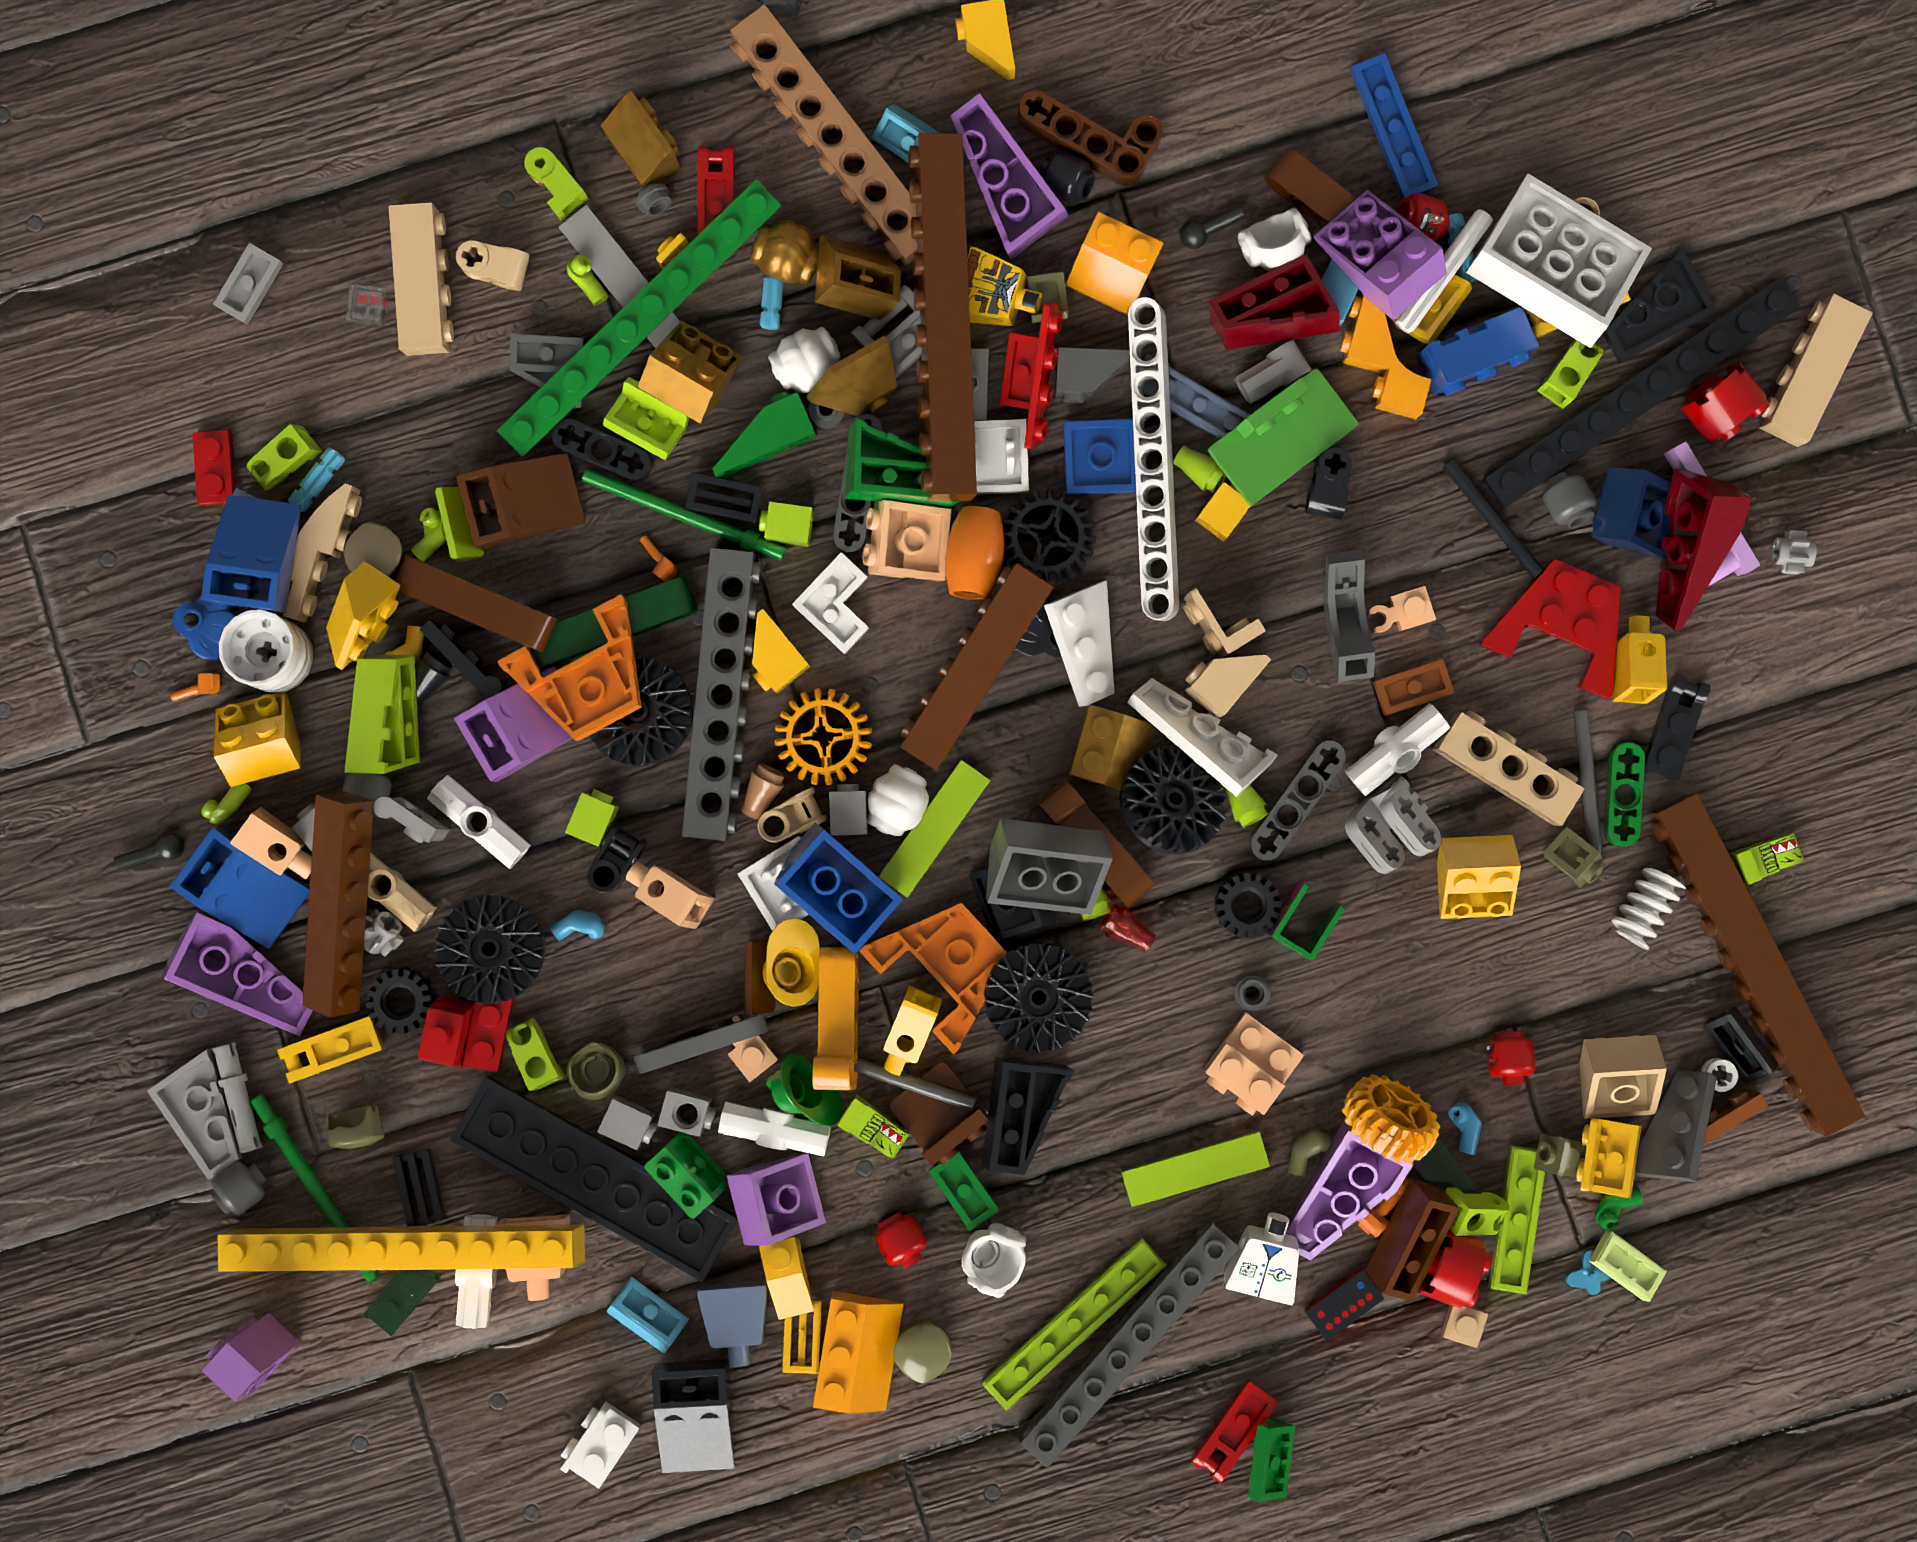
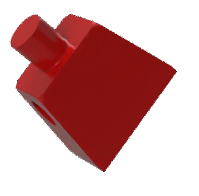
(446, 1031)

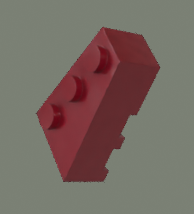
(1275, 307)

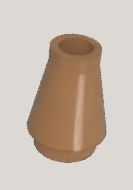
(762, 789)

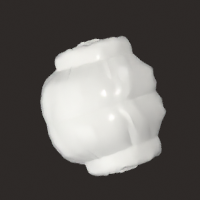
(1275, 240)
(804, 358)
(897, 801)
(994, 1259)

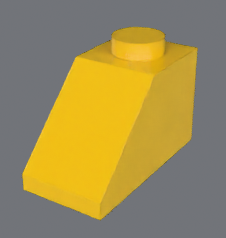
(987, 35)
(775, 656)
(787, 1278)

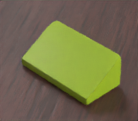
(456, 525)

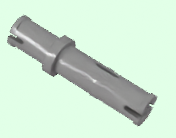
(237, 1097)

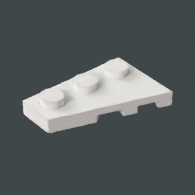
(1084, 640)

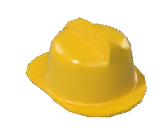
(792, 962)

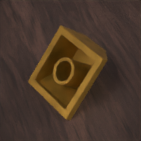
(858, 381)

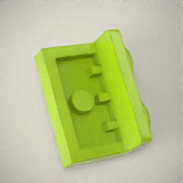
(646, 420)

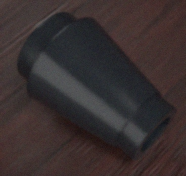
(430, 674)

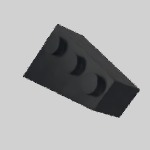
(1019, 1110)

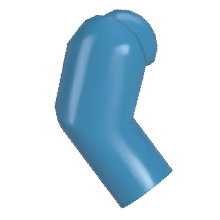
(579, 921)
(1468, 1124)

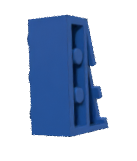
(1478, 352)

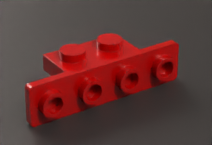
(1028, 372)

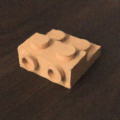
(907, 540)
(1252, 1065)

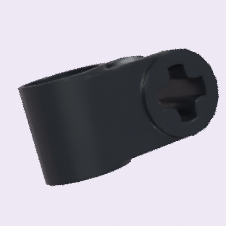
(1329, 491)
(615, 857)

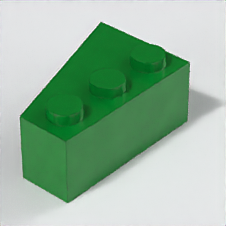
(884, 468)

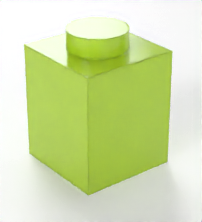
(787, 524)
(592, 817)

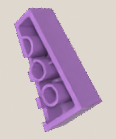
(1011, 185)
(249, 1356)

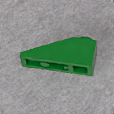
(772, 431)

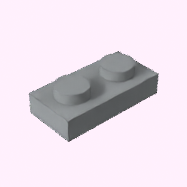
(248, 283)

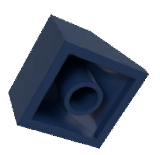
(1633, 512)

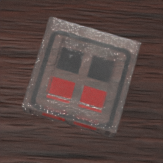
(367, 305)

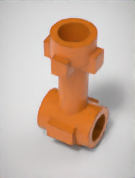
(1376, 1221)

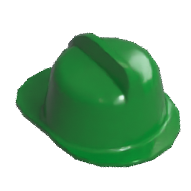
(795, 1093)

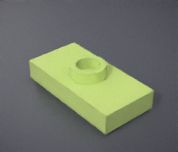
(1627, 1266)

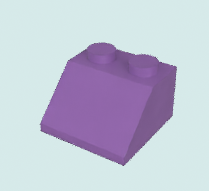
(776, 1200)

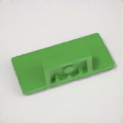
(1283, 436)

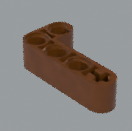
(1087, 131)
(1068, 809)

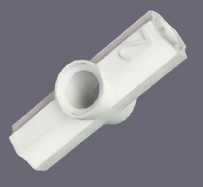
(1397, 749)
(462, 805)
(774, 1128)
(475, 1285)

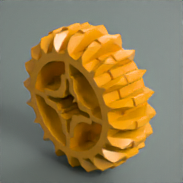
(820, 712)
(1391, 1118)

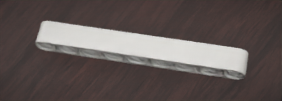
(1144, 444)

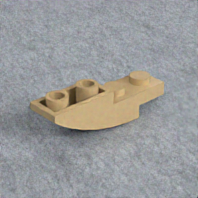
(321, 535)

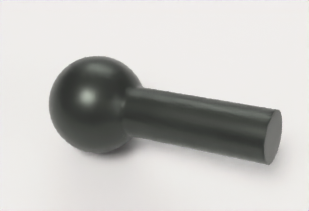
(1195, 233)
(167, 847)

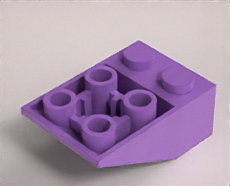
(1382, 254)
(510, 731)

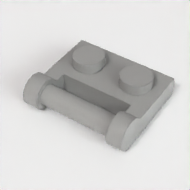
(901, 339)
(418, 823)

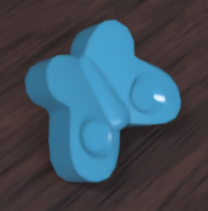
(1587, 1275)

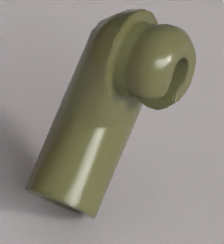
(1305, 1147)

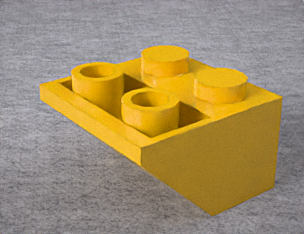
(360, 613)
(256, 739)
(1477, 876)

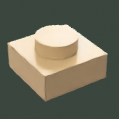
(1464, 1325)

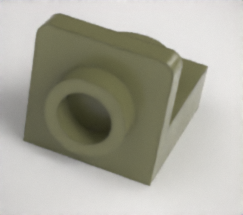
(1575, 857)
(1558, 1155)

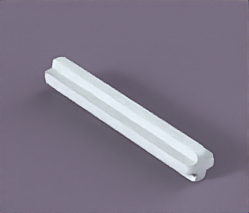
(1453, 258)

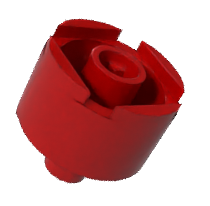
(1724, 402)
(1457, 1271)

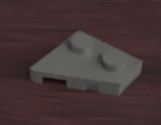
(541, 356)

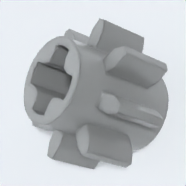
(1794, 552)
(382, 933)

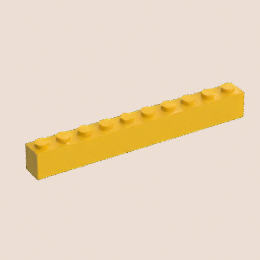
(402, 1248)

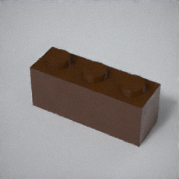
(1412, 1239)

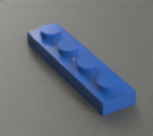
(1393, 126)

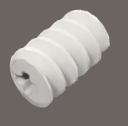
(1646, 906)

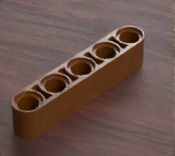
(1308, 187)
(474, 603)

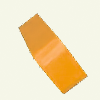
(837, 1020)

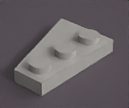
(199, 1113)

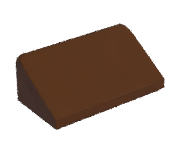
(757, 995)

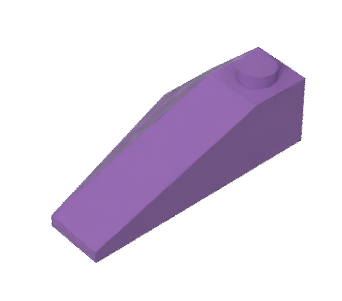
(227, 969)
(1342, 1191)

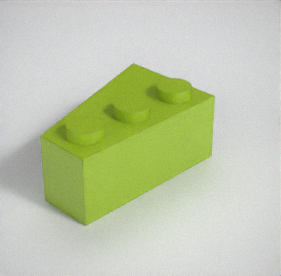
(383, 715)

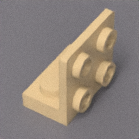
(1214, 637)

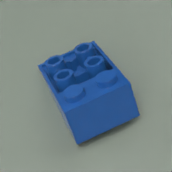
(252, 554)
(239, 889)

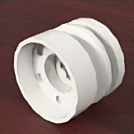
(246, 648)

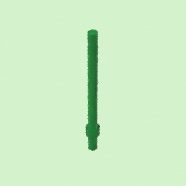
(748, 540)
(276, 1129)

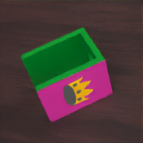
(1321, 934)

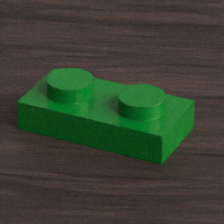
(964, 1191)

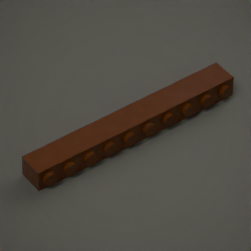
(943, 317)
(1756, 965)

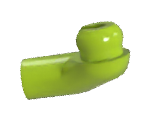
(230, 804)

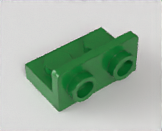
(687, 1174)
(1271, 1460)

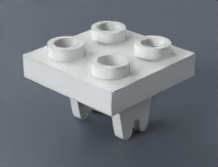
(1001, 457)
(760, 881)

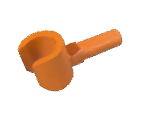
(665, 568)
(207, 684)

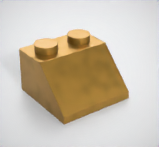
(1109, 746)

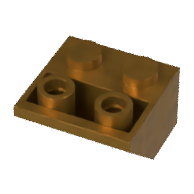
(643, 147)
(856, 278)
(689, 371)

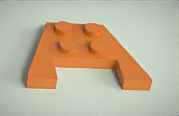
(592, 688)
(955, 953)

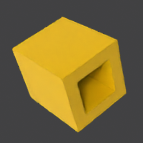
(1223, 511)

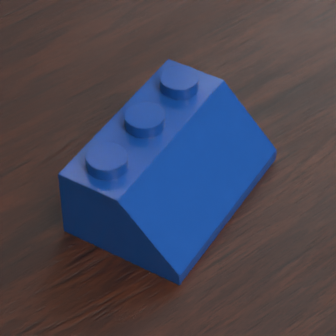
(836, 888)

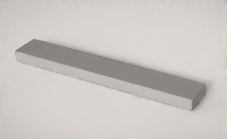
(611, 264)

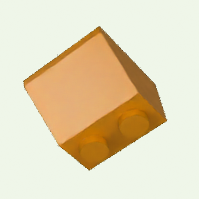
(1113, 263)

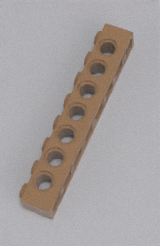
(763, 31)

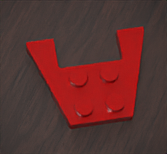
(1573, 609)

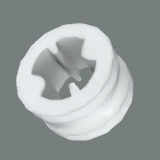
(1727, 1066)

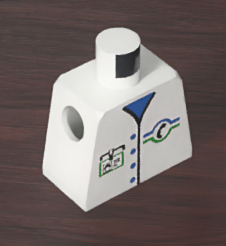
(1265, 1262)

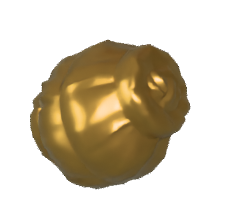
(786, 252)

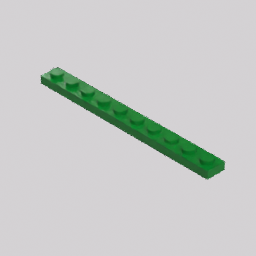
(639, 318)

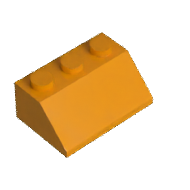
(857, 1353)

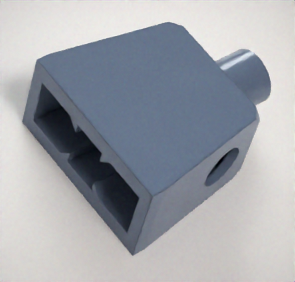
(734, 1316)

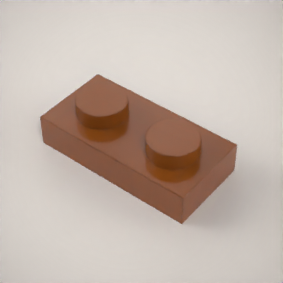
(1413, 687)
(1739, 1108)

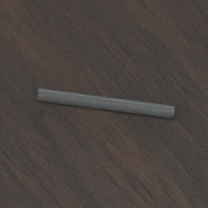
(1587, 778)
(916, 1085)

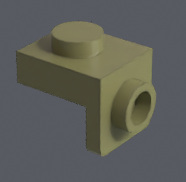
(1052, 288)

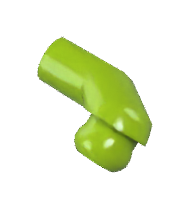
(580, 273)
(433, 534)

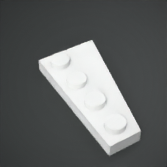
(1215, 749)

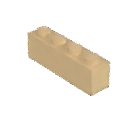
(419, 279)
(1815, 369)

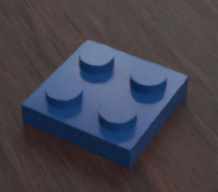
(1099, 457)

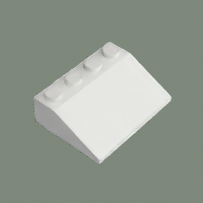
(1559, 261)

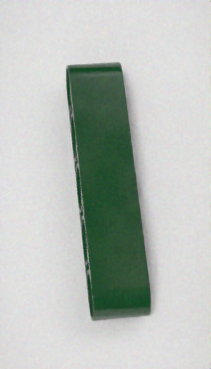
(646, 612)

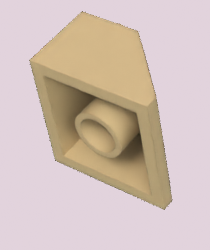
(1223, 681)
(1621, 1076)

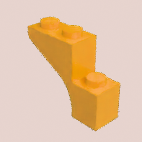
(1372, 349)

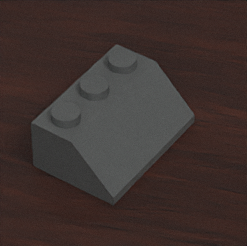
(1047, 866)

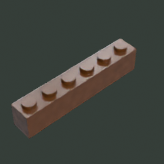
(977, 665)
(337, 903)

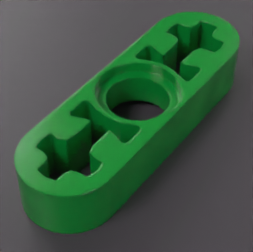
(1614, 768)

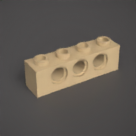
(1562, 788)

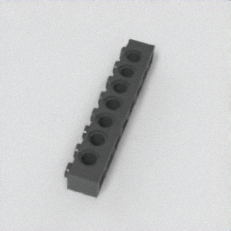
(722, 567)
(1128, 1342)

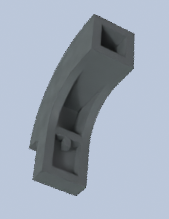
(1346, 616)

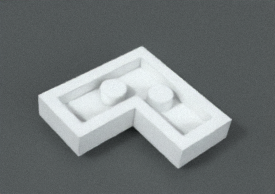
(825, 599)

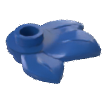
(206, 635)

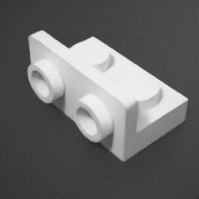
(601, 1445)

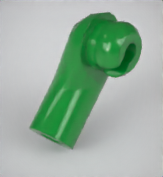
(1611, 1206)

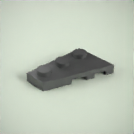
(1678, 1130)

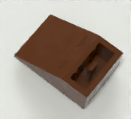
(520, 500)

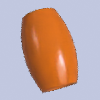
(974, 553)

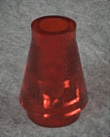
(1127, 928)

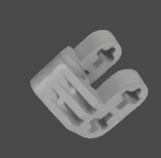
(1397, 808)

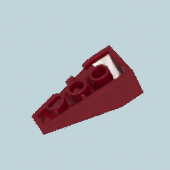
(1702, 530)

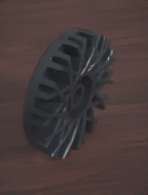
(660, 728)
(1171, 802)
(517, 953)
(1034, 969)

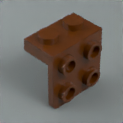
(937, 1124)

